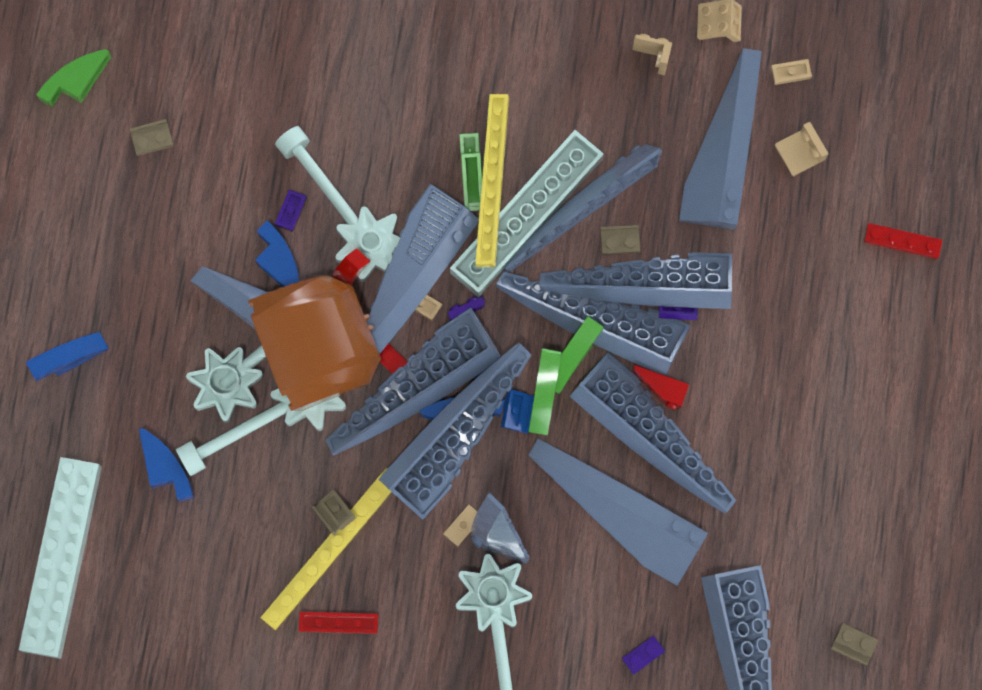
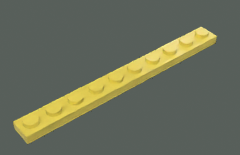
(492, 181)
(325, 556)

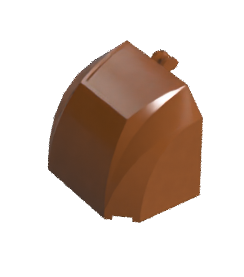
(315, 340)

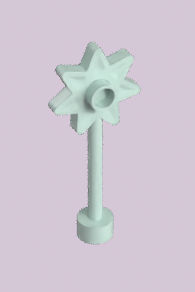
(369, 236)
(227, 381)
(193, 457)
(494, 597)

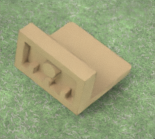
(719, 20)
(659, 47)
(802, 150)

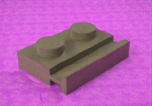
(151, 137)
(620, 240)
(334, 512)
(854, 644)

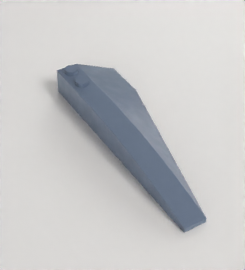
(717, 176)
(591, 198)
(691, 282)
(627, 329)
(442, 365)
(434, 458)
(644, 528)

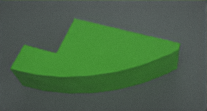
(74, 78)
(471, 170)
(577, 351)
(544, 391)

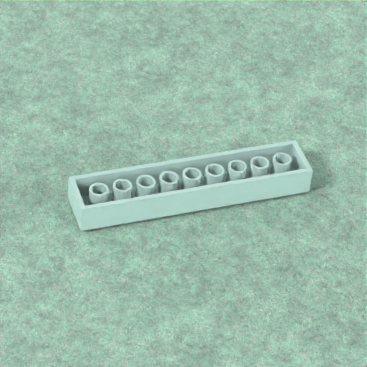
(531, 209)
(60, 558)

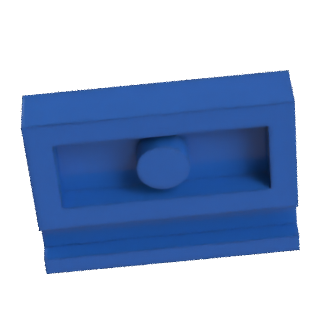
(517, 411)

